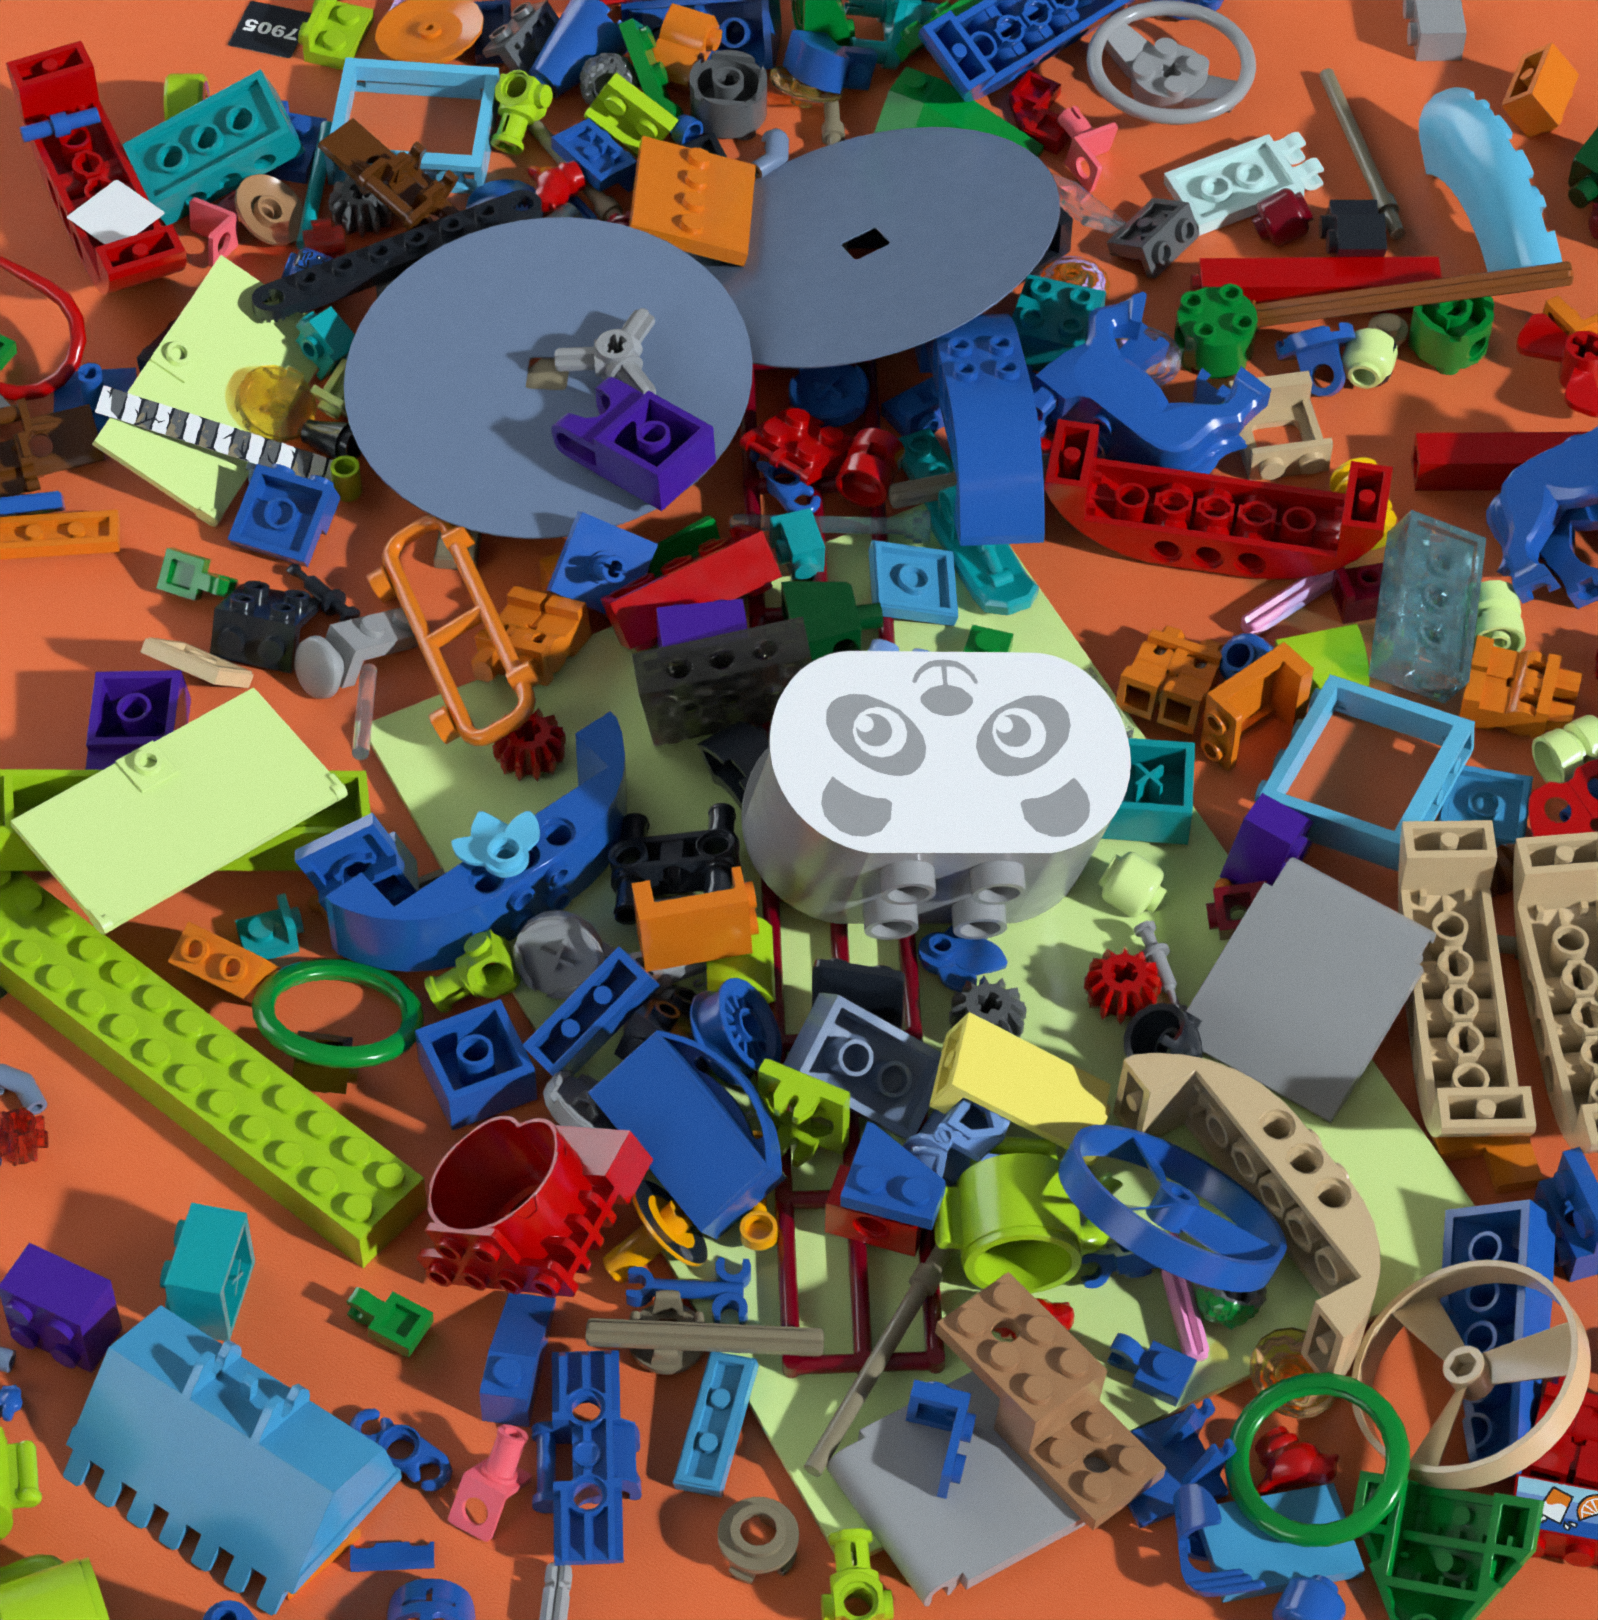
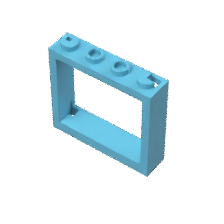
(433, 81)
(1389, 711)

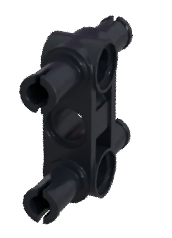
(673, 861)

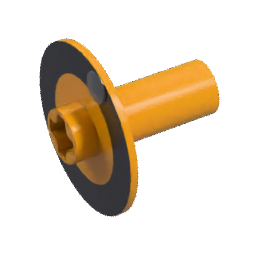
(663, 1228)

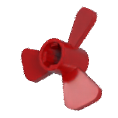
(1577, 356)

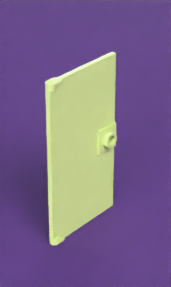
(199, 373)
(178, 810)

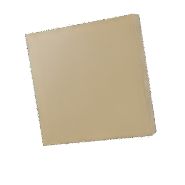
(197, 662)

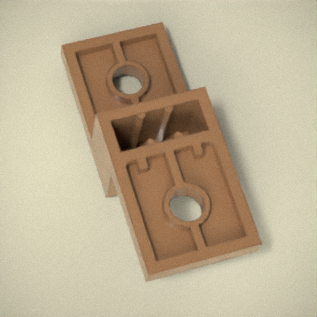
(1050, 1400)

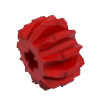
(532, 747)
(1121, 984)

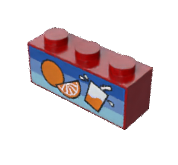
(1567, 1520)

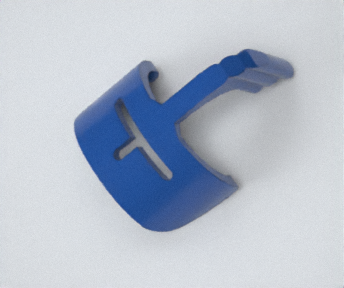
(1195, 1510)
(447, 1602)

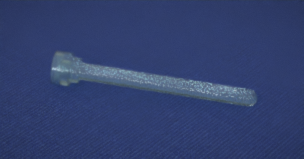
(913, 526)

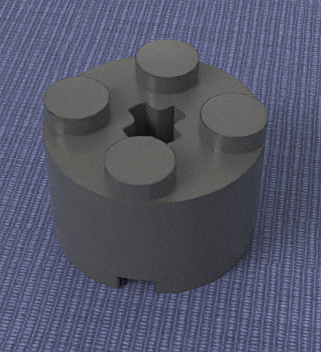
(729, 94)

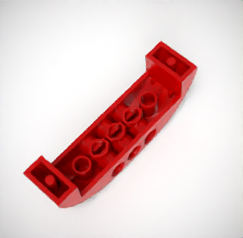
(85, 164)
(1211, 518)

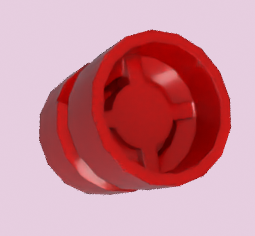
(870, 467)

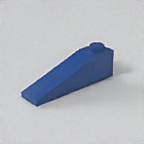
(745, 24)

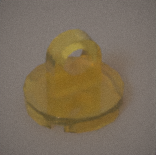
(275, 402)

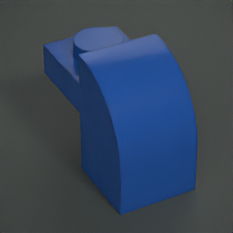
(827, 66)

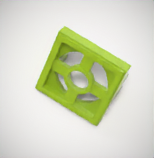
(809, 1099)

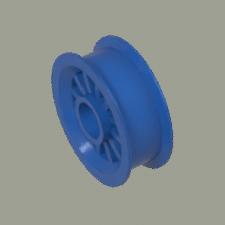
(737, 1027)

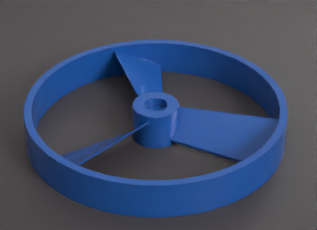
(1243, 1252)

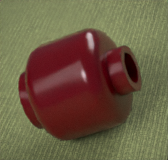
(1282, 217)

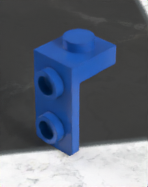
(944, 1409)

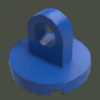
(1318, 348)

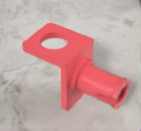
(1086, 145)
(216, 223)
(492, 1482)

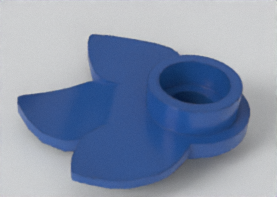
(959, 958)

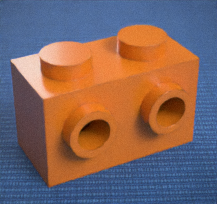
(1540, 90)

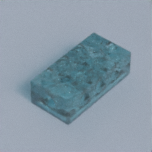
(1427, 607)

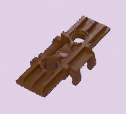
(391, 178)
(72, 439)

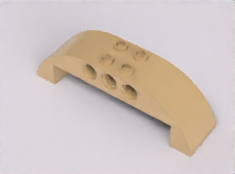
(1559, 971)
(1459, 1003)
(1282, 1165)

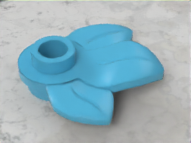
(499, 845)

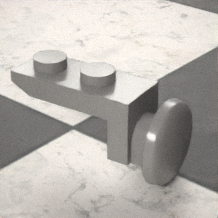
(337, 659)

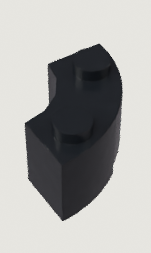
(1353, 229)
(732, 756)

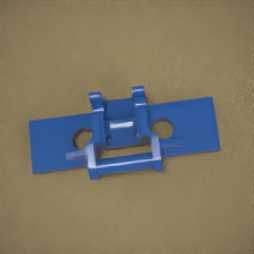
(601, 1460)

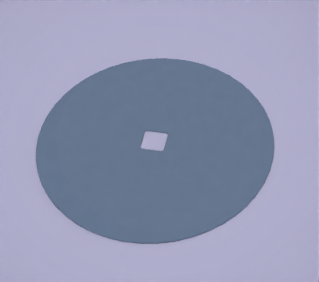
(961, 227)
(448, 353)

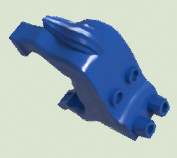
(1134, 417)
(1538, 517)

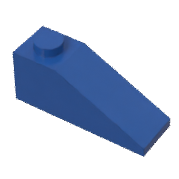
(516, 1360)

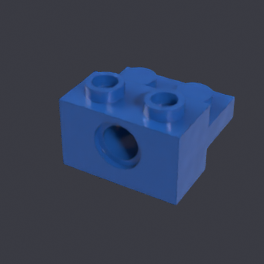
(356, 849)
(1573, 1198)

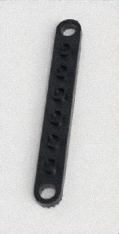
(384, 259)

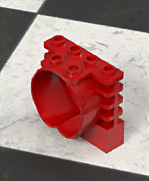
(546, 1239)

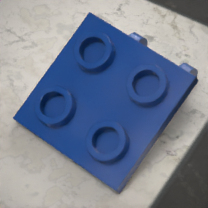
(1186, 1461)

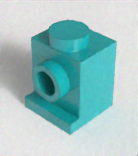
(324, 340)
(798, 543)

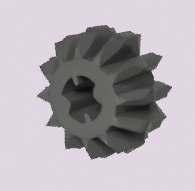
(357, 211)
(990, 1003)

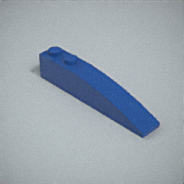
(1499, 1312)

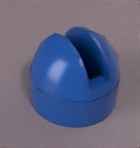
(686, 129)

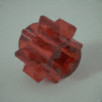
(325, 238)
(22, 1136)

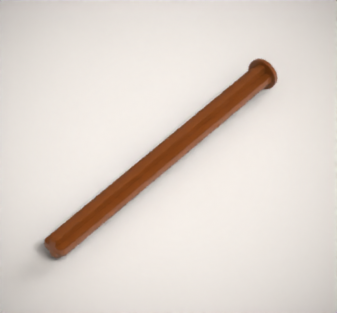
(1414, 294)

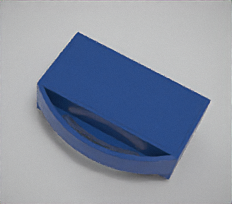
(694, 1130)

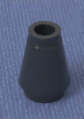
(330, 438)

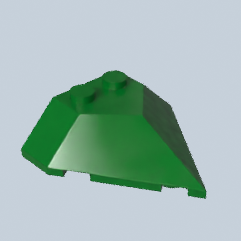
(1447, 1548)

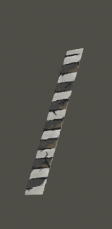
(209, 433)

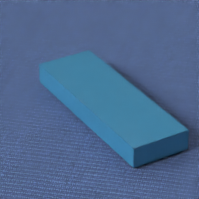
(715, 1424)

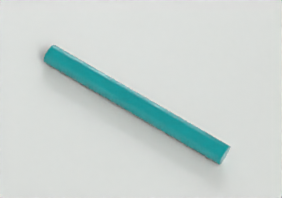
(315, 186)

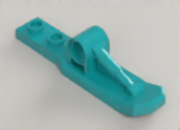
(987, 571)

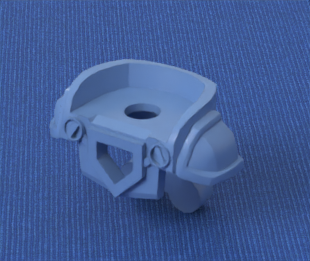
(953, 1137)

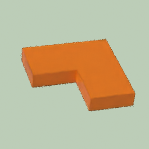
(1508, 1158)

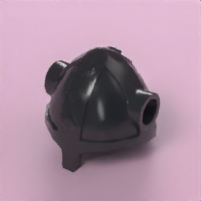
(1163, 1030)

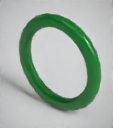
(337, 1056)
(1336, 1532)

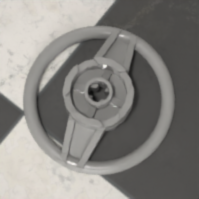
(1168, 78)

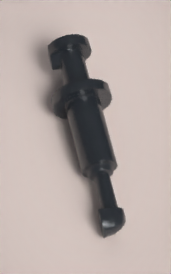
(331, 600)

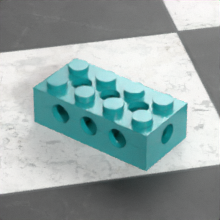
(214, 146)

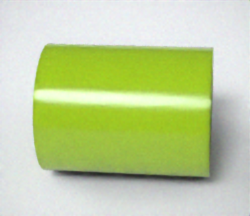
(346, 477)

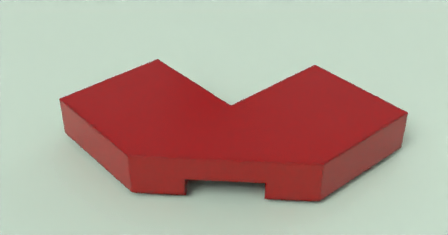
(1030, 106)

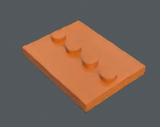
(694, 200)

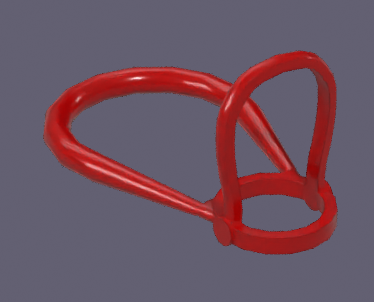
(76, 330)

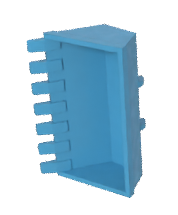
(225, 1456)

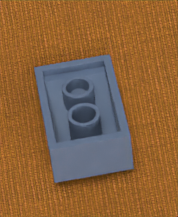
(878, 1063)

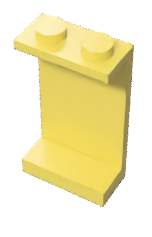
(1018, 1082)

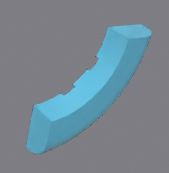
(1475, 159)

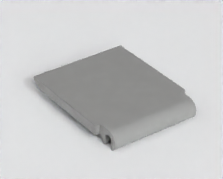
(1309, 987)
(984, 1523)

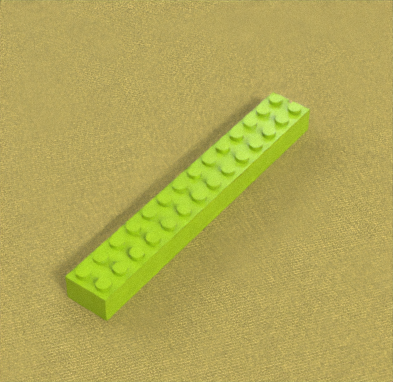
(203, 1075)

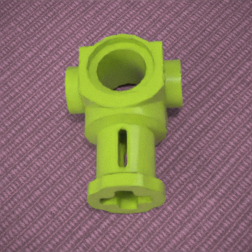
(521, 104)
(474, 974)
(855, 1580)

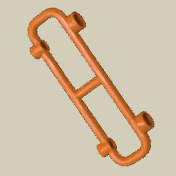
(392, 582)

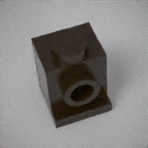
(324, 1078)

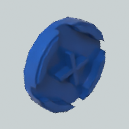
(831, 393)

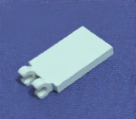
(1233, 181)

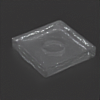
(1086, 207)

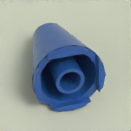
(578, 35)

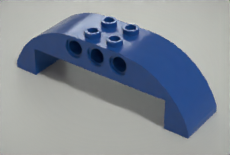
(1008, 37)
(989, 430)
(437, 920)

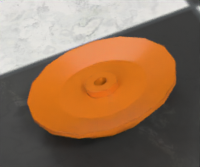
(429, 30)

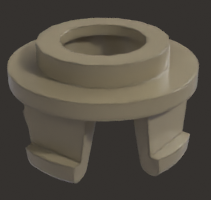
(667, 1307)
(748, 1559)

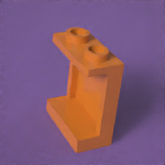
(1269, 686)
(695, 926)

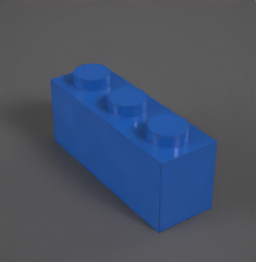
(592, 1014)

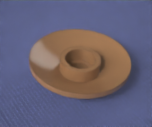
(269, 209)

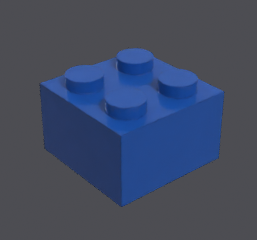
(476, 1064)

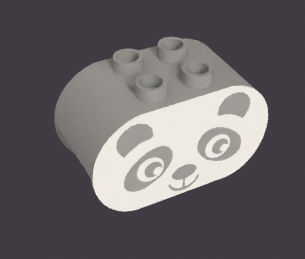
(934, 788)

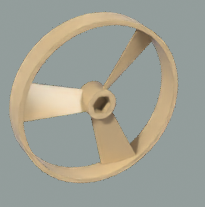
(1473, 1374)

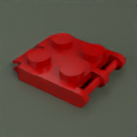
(799, 444)

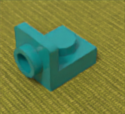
(271, 932)

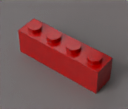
(720, 571)

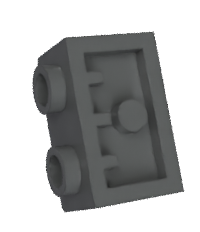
(523, 35)
(1156, 235)

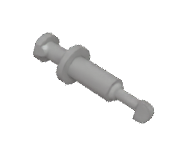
(1157, 953)

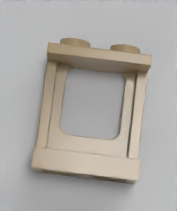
(1287, 405)

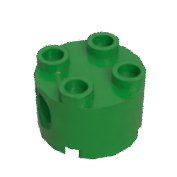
(1216, 330)
(1452, 333)

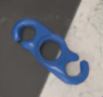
(785, 492)
(422, 1455)

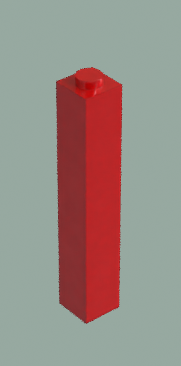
(1309, 276)
(1475, 458)

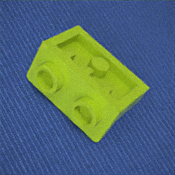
(334, 32)
(629, 114)

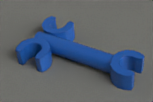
(726, 1291)

